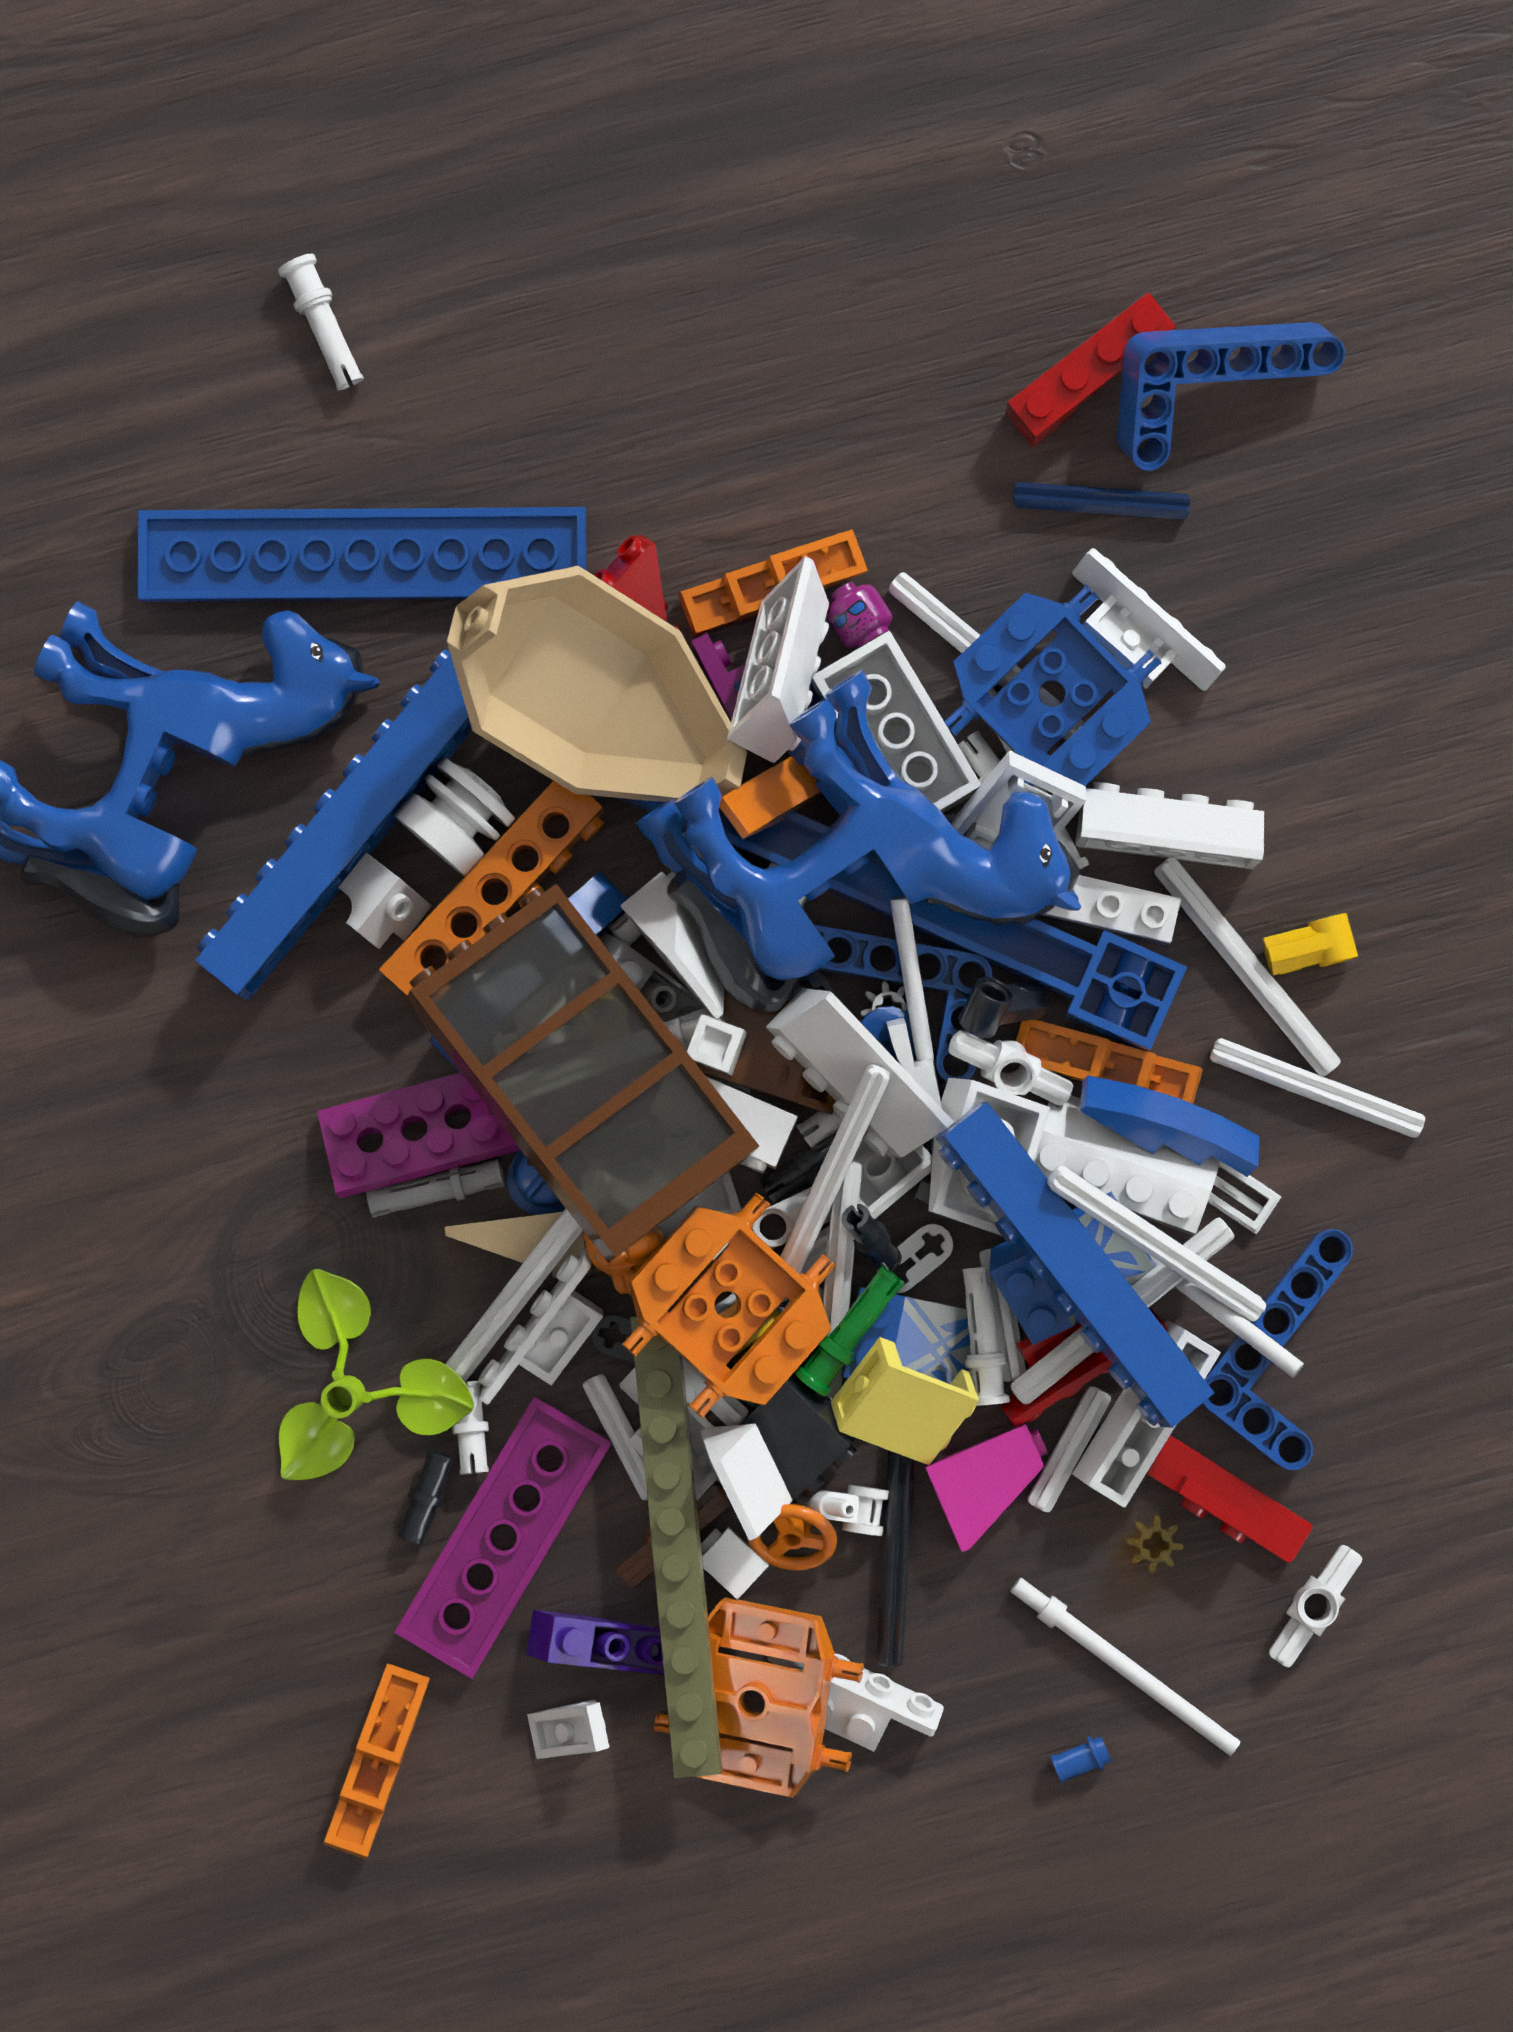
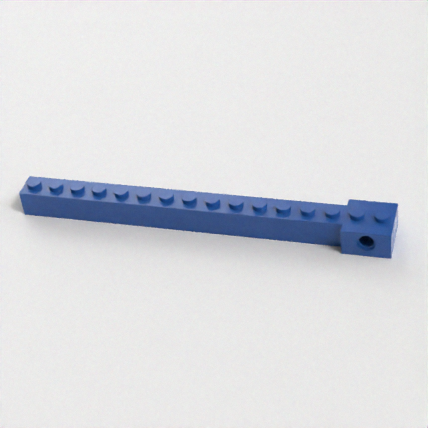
(1110, 984)

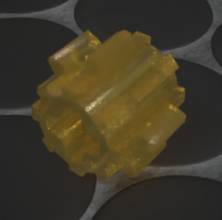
(1146, 1533)

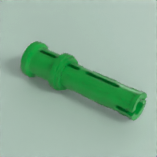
(838, 1347)

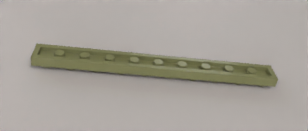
(677, 1560)

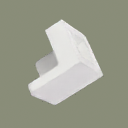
(716, 1044)

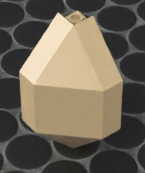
(590, 689)

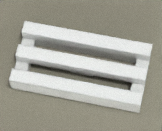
(1262, 1212)

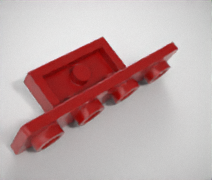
(1065, 1387)
(1234, 1502)

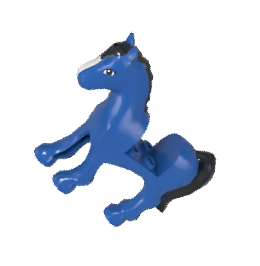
(104, 851)
(753, 914)

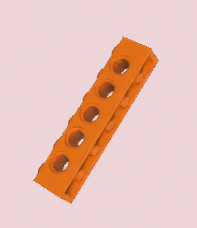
(498, 866)

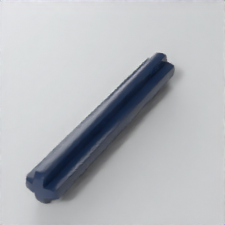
(1101, 500)

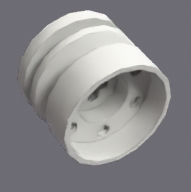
(455, 816)

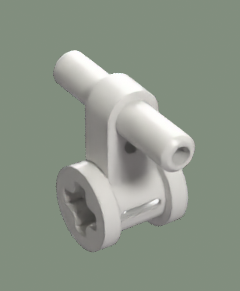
(857, 1508)

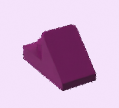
(714, 663)

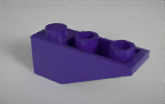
(595, 1642)

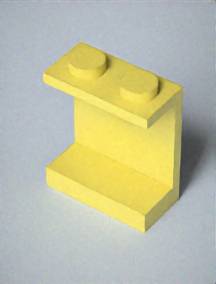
(901, 1406)

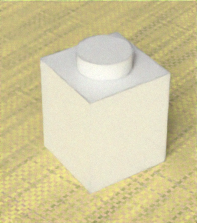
(731, 1561)

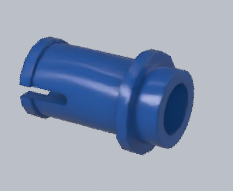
(1081, 1759)

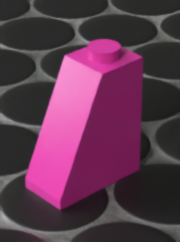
(985, 1480)

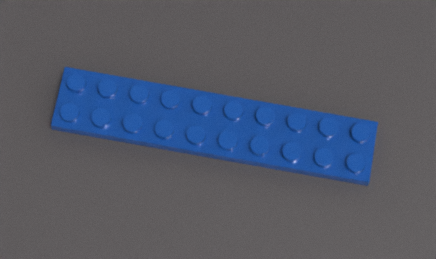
(350, 552)

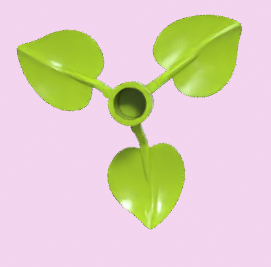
(309, 1434)

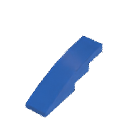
(1160, 1119)

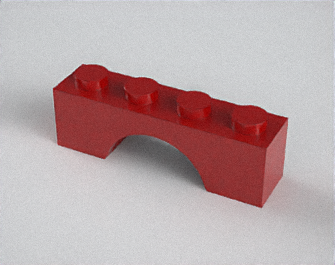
(1083, 372)

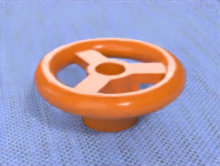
(794, 1532)

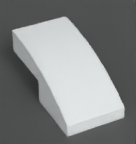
(920, 1071)

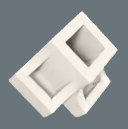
(381, 902)

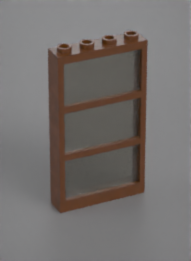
(580, 1070)

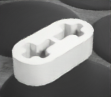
(930, 1261)

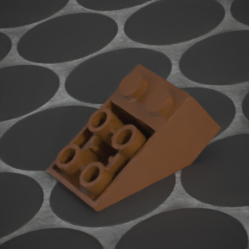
(763, 1066)

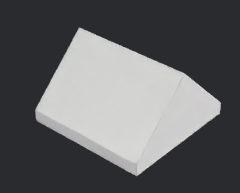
(888, 1176)
(747, 1475)

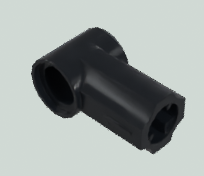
(998, 1004)

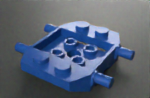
(1070, 660)

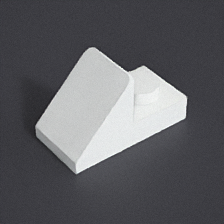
(568, 1730)

